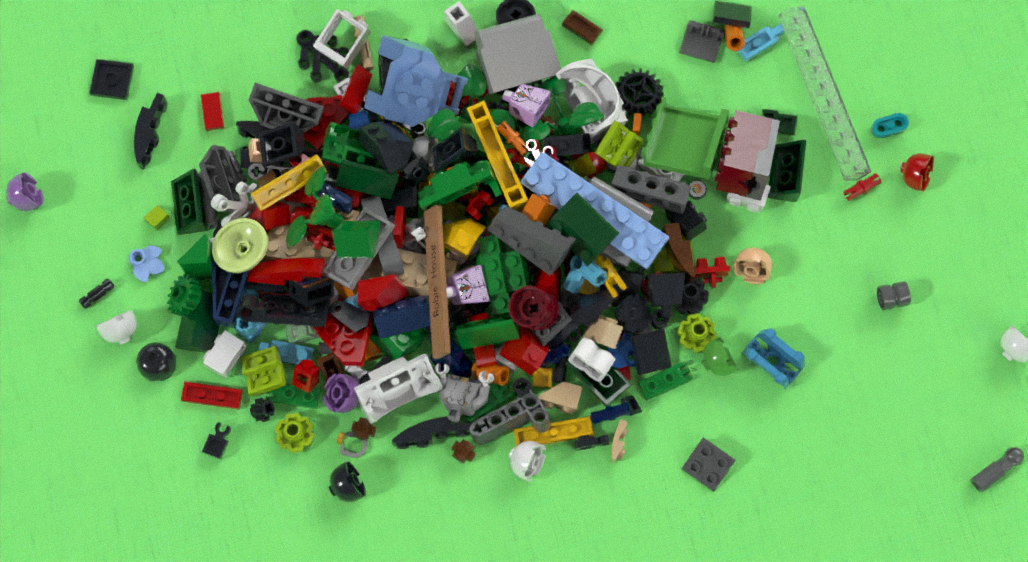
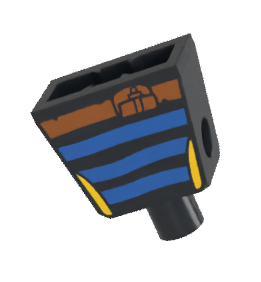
(311, 290)

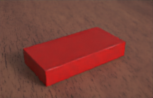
(212, 111)
(399, 229)

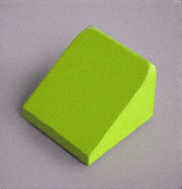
(157, 217)

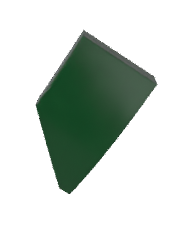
(787, 122)

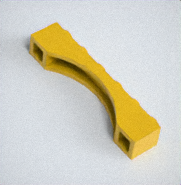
(498, 156)

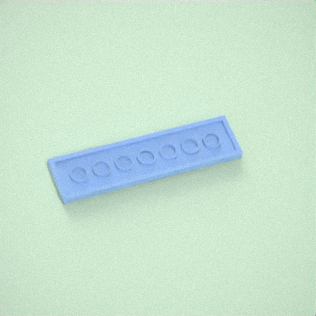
(636, 236)

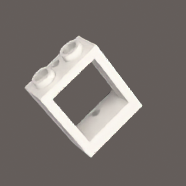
(330, 28)

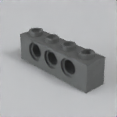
(656, 196)

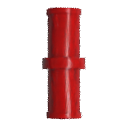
(862, 187)

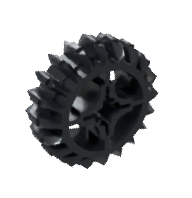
(645, 95)

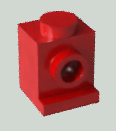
(307, 370)

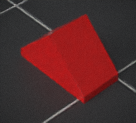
(276, 215)

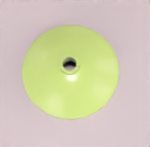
(234, 239)

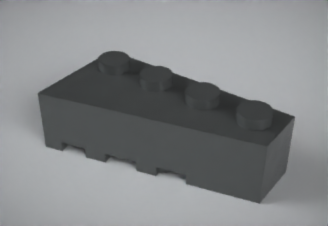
(532, 240)

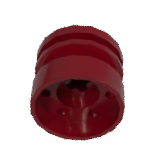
(523, 308)

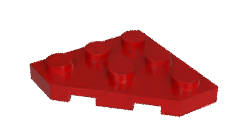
(332, 113)
(343, 342)

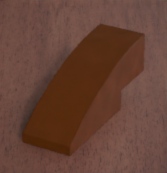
(679, 251)

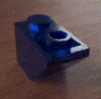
(457, 361)

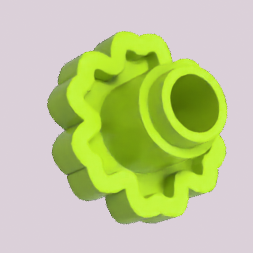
(696, 332)
(294, 433)

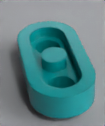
(888, 125)

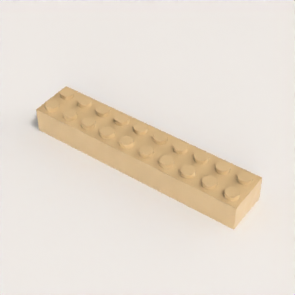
(414, 264)

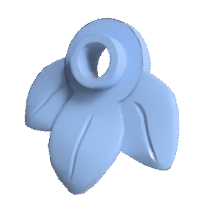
(148, 265)

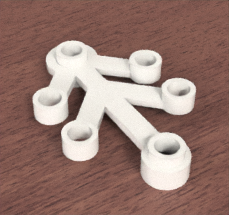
(221, 203)

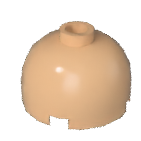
(753, 265)

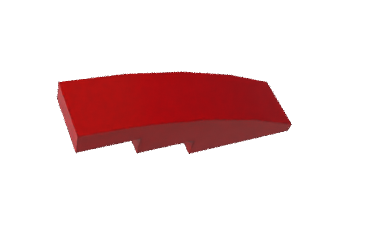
(286, 269)

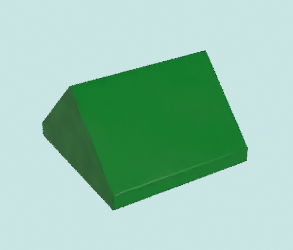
(356, 239)

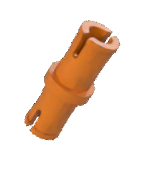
(513, 138)

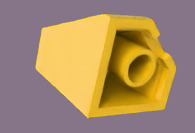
(462, 236)

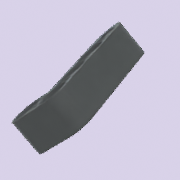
(510, 422)

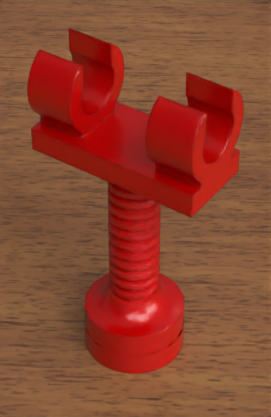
(476, 203)

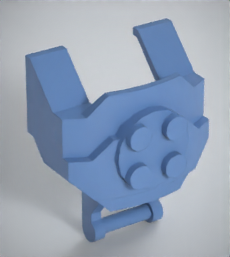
(414, 84)

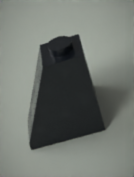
(404, 195)

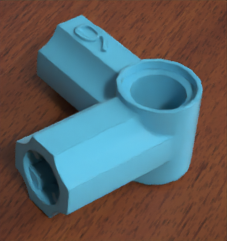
(580, 271)
(249, 330)

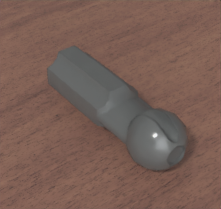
(997, 469)

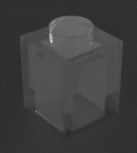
(300, 333)

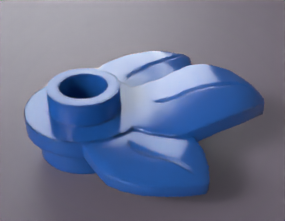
(622, 351)

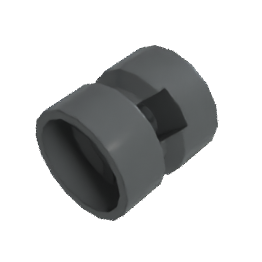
(896, 295)

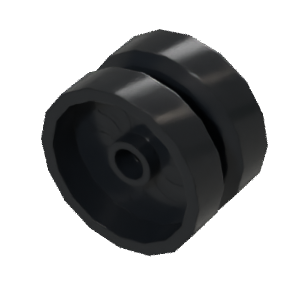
(513, 10)

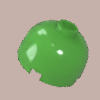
(718, 358)

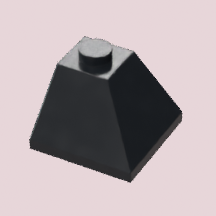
(281, 144)
(454, 149)

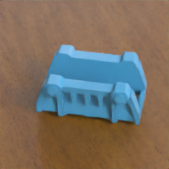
(781, 351)

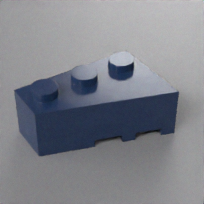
(227, 292)
(402, 316)

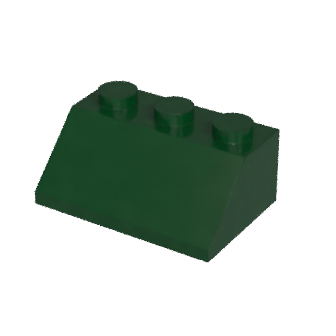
(586, 225)

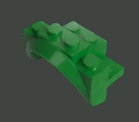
(341, 144)
(458, 182)
(501, 271)

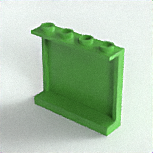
(684, 140)

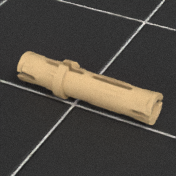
(365, 53)

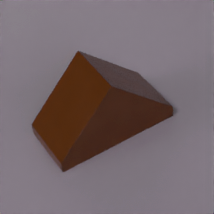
(329, 365)

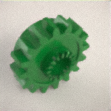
(184, 295)

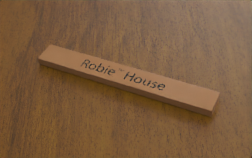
(437, 282)

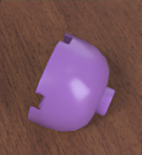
(23, 193)
(341, 393)

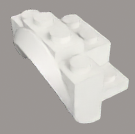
(597, 89)
(396, 385)

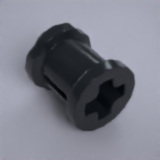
(658, 325)
(524, 384)

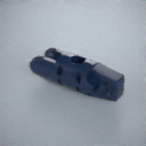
(339, 199)

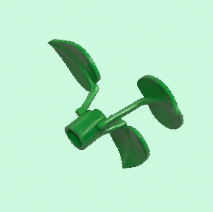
(583, 115)
(445, 122)
(322, 213)

